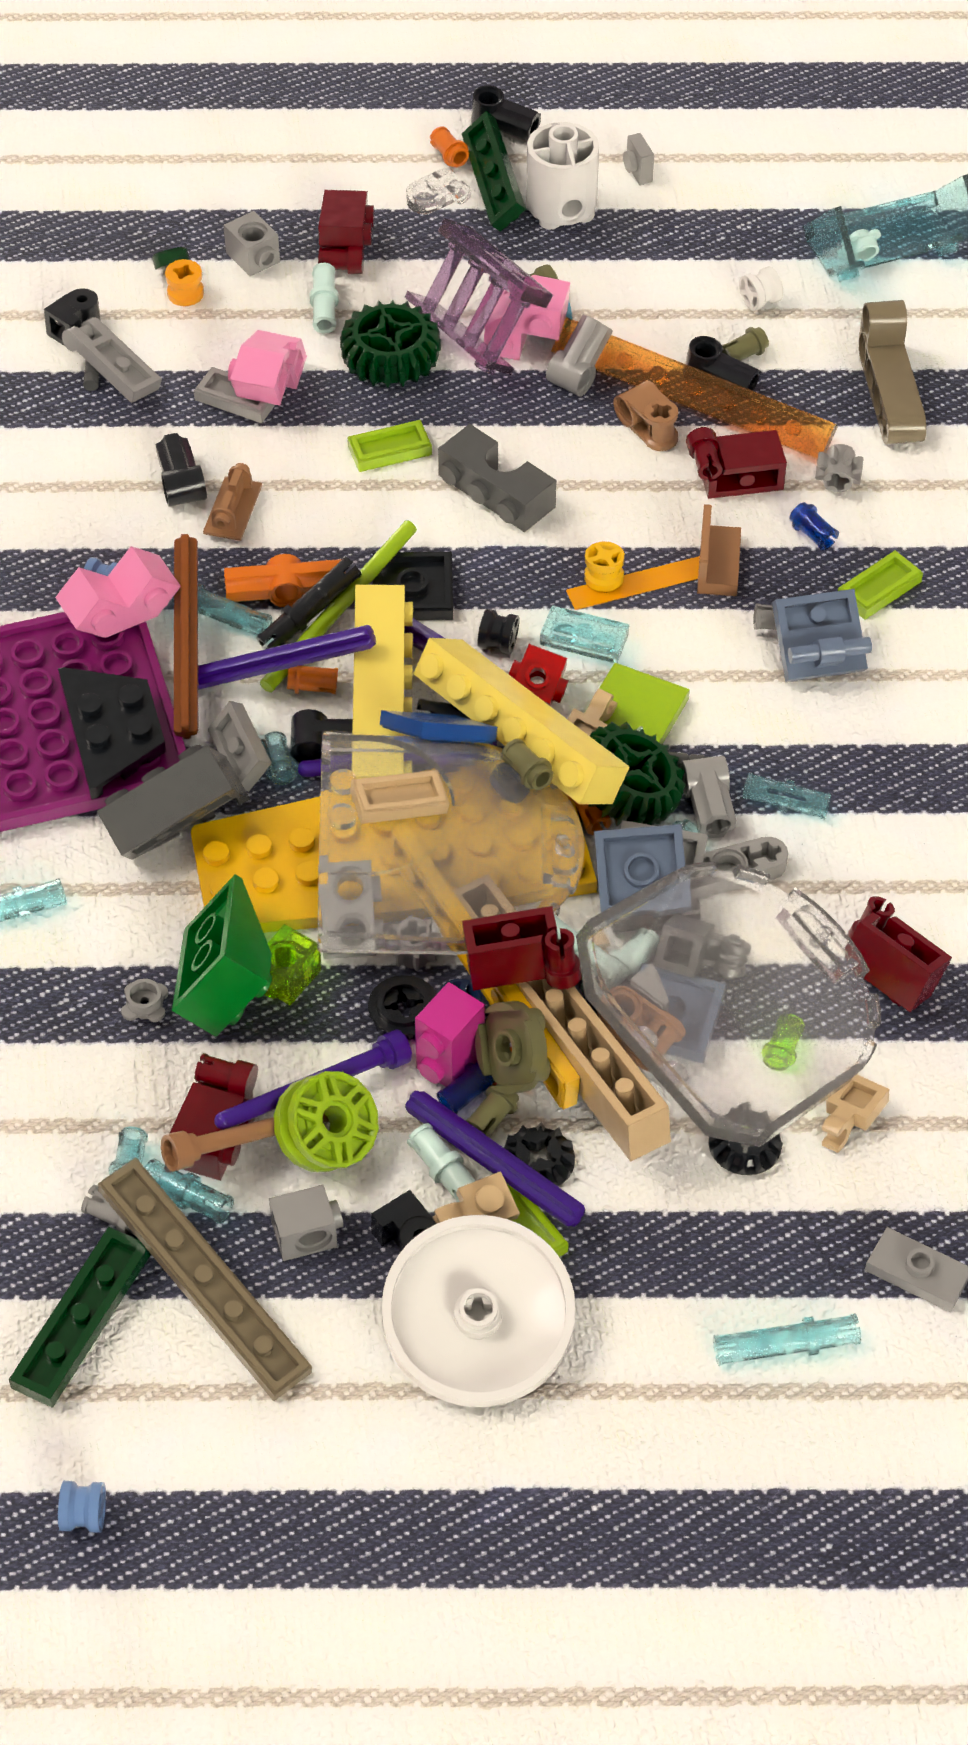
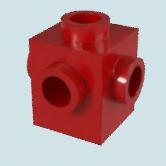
(543, 666)

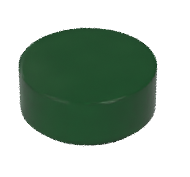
(163, 259)

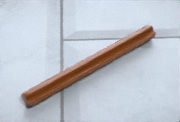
(186, 638)

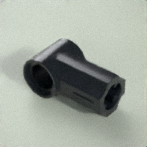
(510, 116)
(707, 355)
(180, 476)
(307, 733)

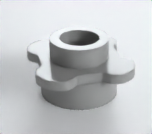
(141, 991)

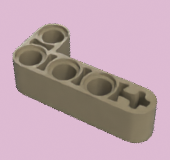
(890, 372)

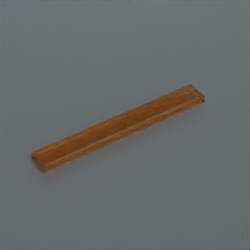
(709, 394)

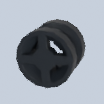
(498, 631)

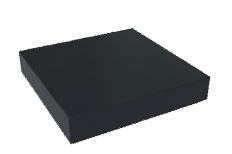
(426, 582)

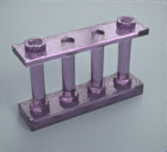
(503, 276)

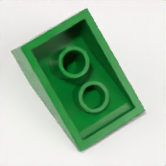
(222, 961)

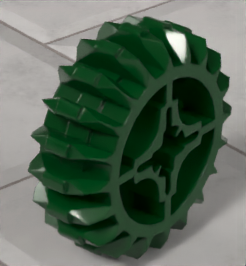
(390, 343)
(652, 782)

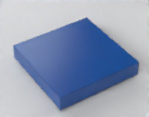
(438, 726)

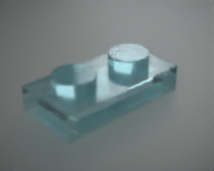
(584, 634)

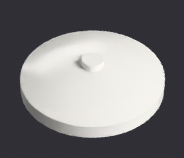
(478, 1310)

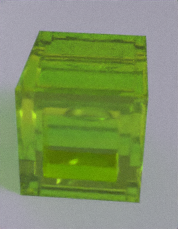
(301, 956)

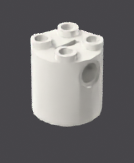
(562, 174)

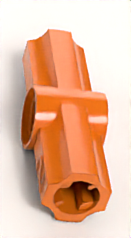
(280, 580)

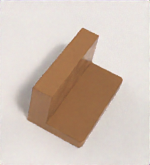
(718, 557)

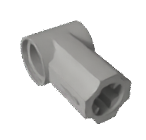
(575, 365)
(708, 788)

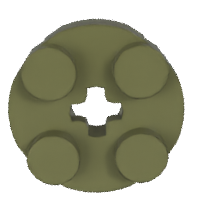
(528, 1061)

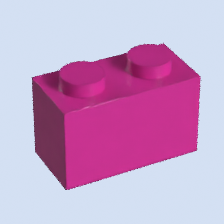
(447, 1034)

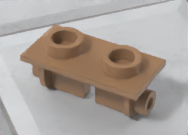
(233, 504)

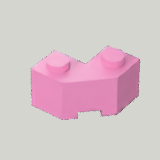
(533, 320)
(267, 366)
(126, 597)

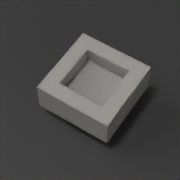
(639, 159)

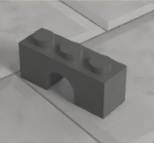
(517, 496)

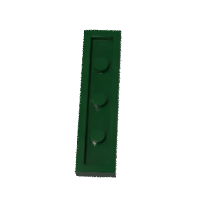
(493, 171)
(79, 1317)

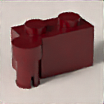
(345, 229)
(738, 462)
(520, 950)
(898, 957)
(218, 1088)

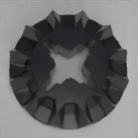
(385, 1000)
(559, 1151)
(755, 1161)

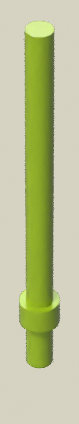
(347, 597)

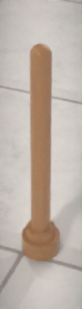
(183, 1149)

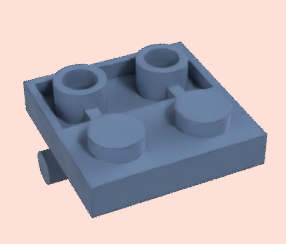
(820, 635)

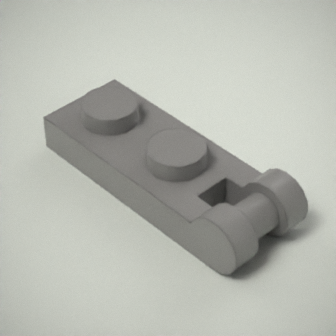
(112, 359)

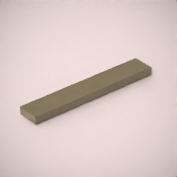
(205, 1279)

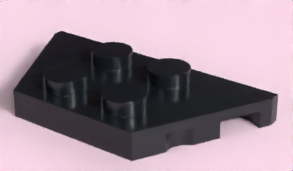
(111, 724)

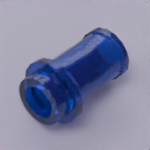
(805, 518)
(465, 1088)

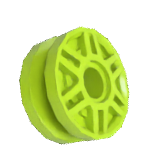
(301, 1125)

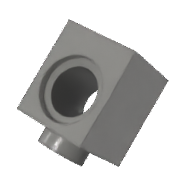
(251, 243)
(305, 1222)

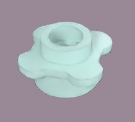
(865, 243)

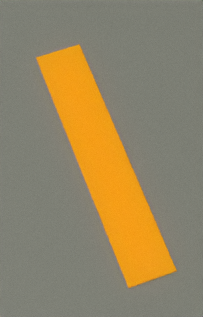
(637, 583)

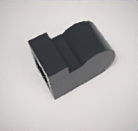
(70, 311)
(400, 1220)

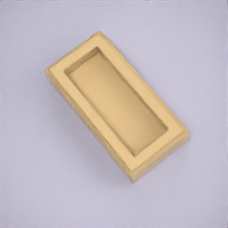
(399, 796)

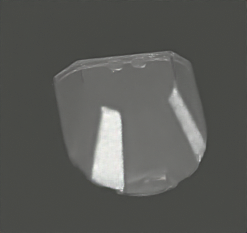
(417, 878)
(732, 996)

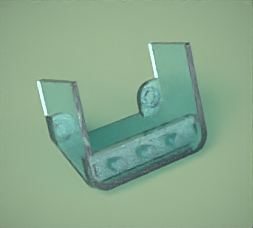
(906, 227)

